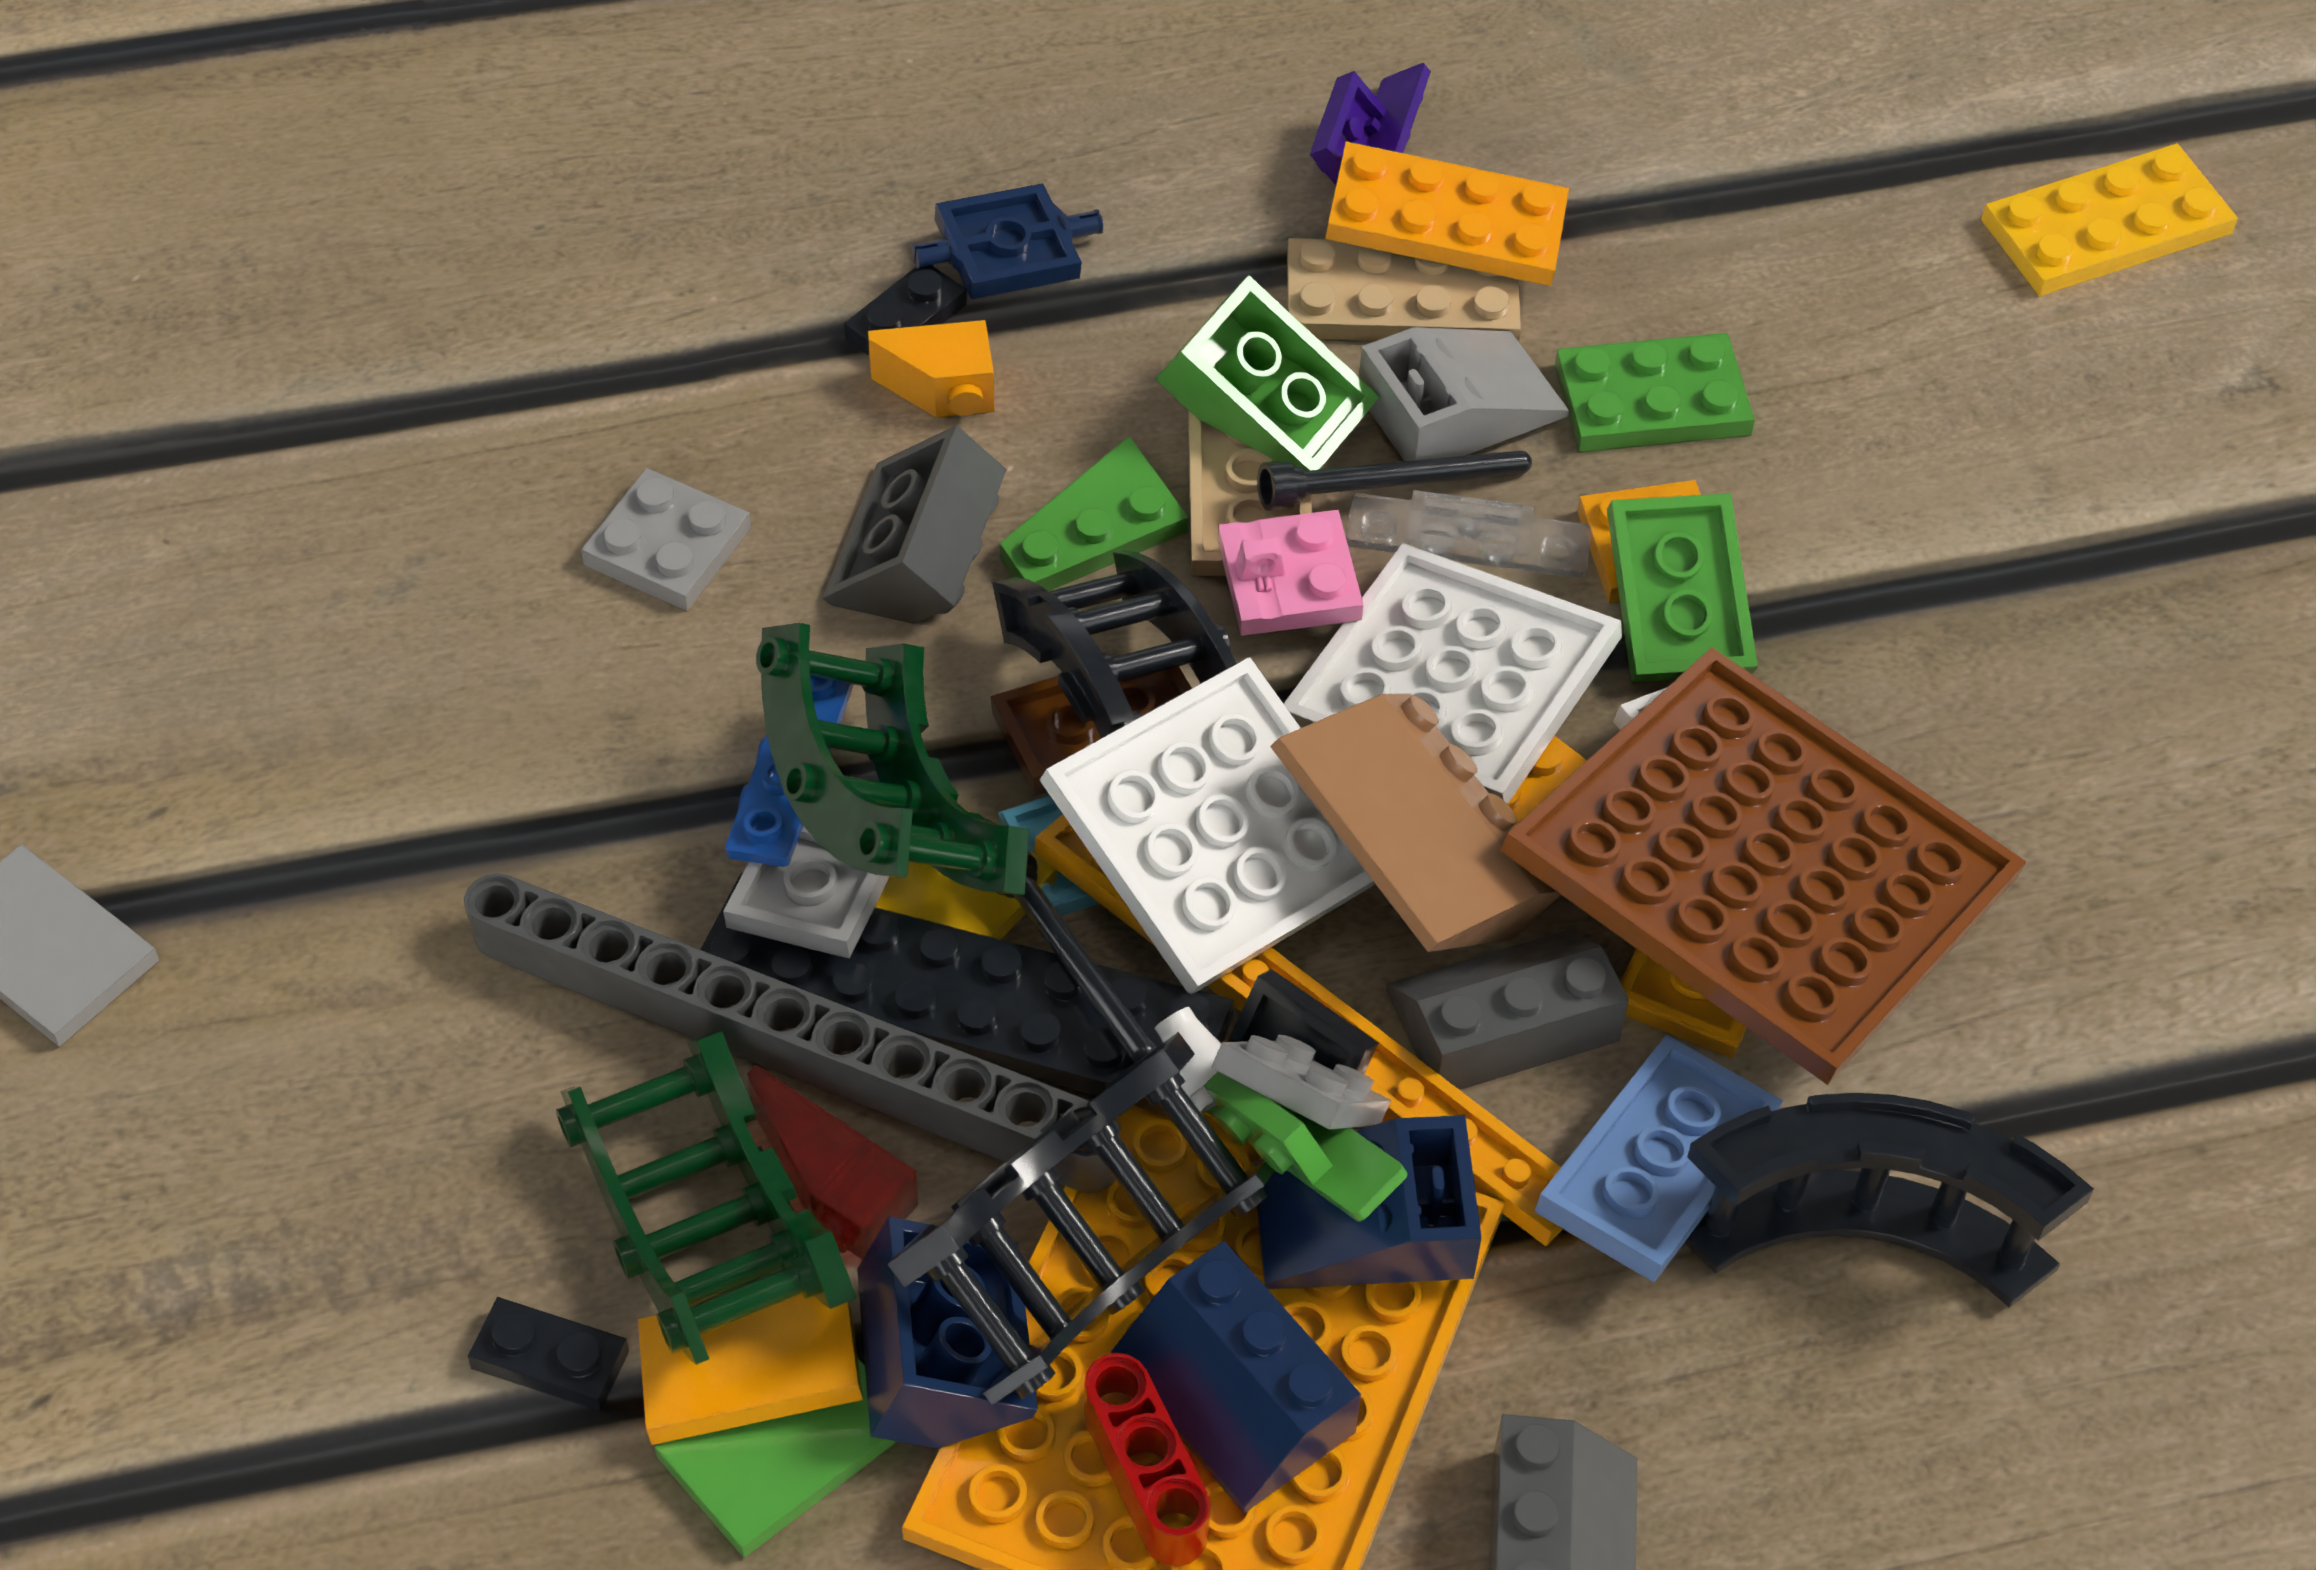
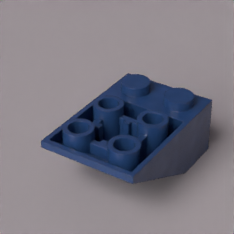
(1415, 1235)

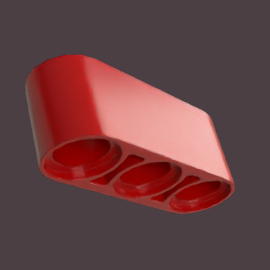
(1153, 1489)

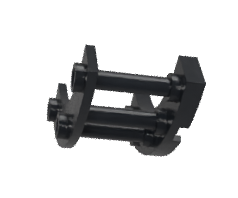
(1055, 631)
(1034, 1176)
(1781, 1187)

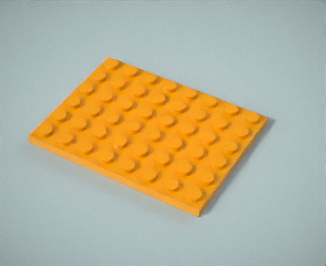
(1040, 1487)

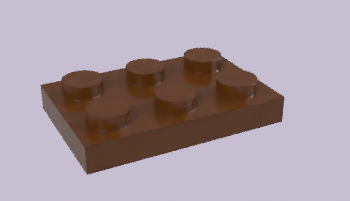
(1046, 729)

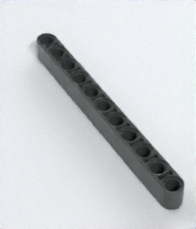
(519, 928)

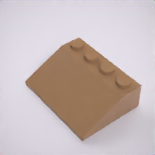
(1417, 820)

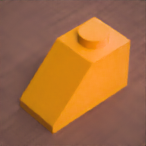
(936, 366)

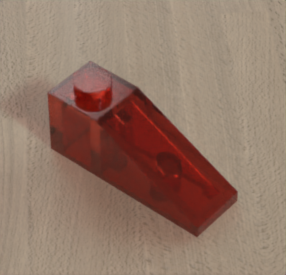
(833, 1168)

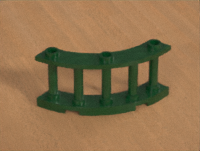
(913, 805)
(799, 1242)

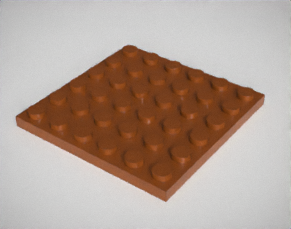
(1765, 862)

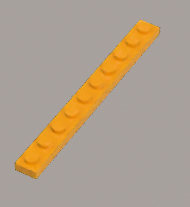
(1501, 1159)

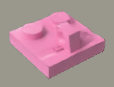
(1290, 572)

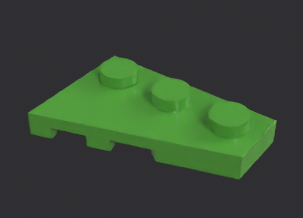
(1103, 511)

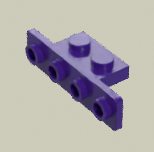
(1368, 119)

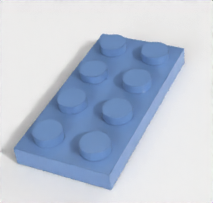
(1631, 1176)

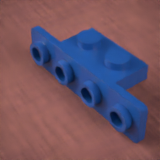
(765, 821)

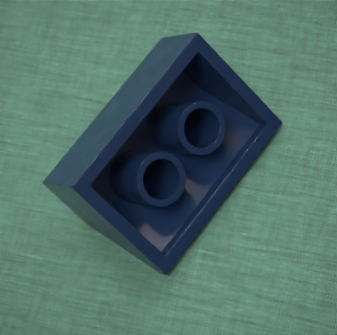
(925, 1352)
(1240, 1377)

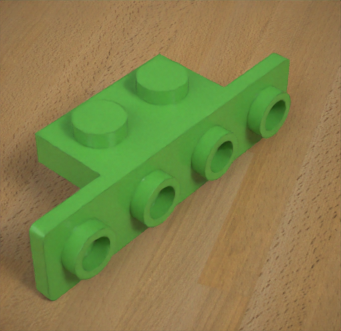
(1330, 1161)

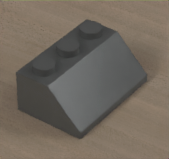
(917, 530)
(1512, 1008)
(1561, 1498)

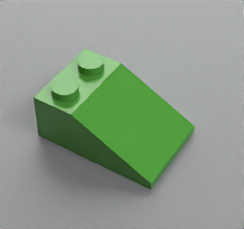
(1267, 381)

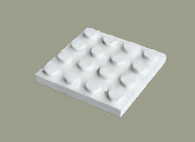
(1477, 648)
(1207, 826)

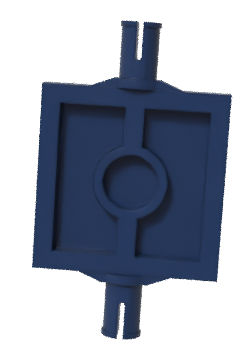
(1007, 240)

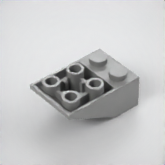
(1455, 390)

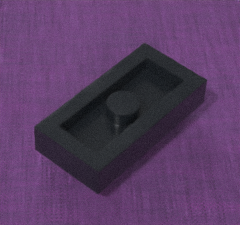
(917, 299)
(548, 1353)

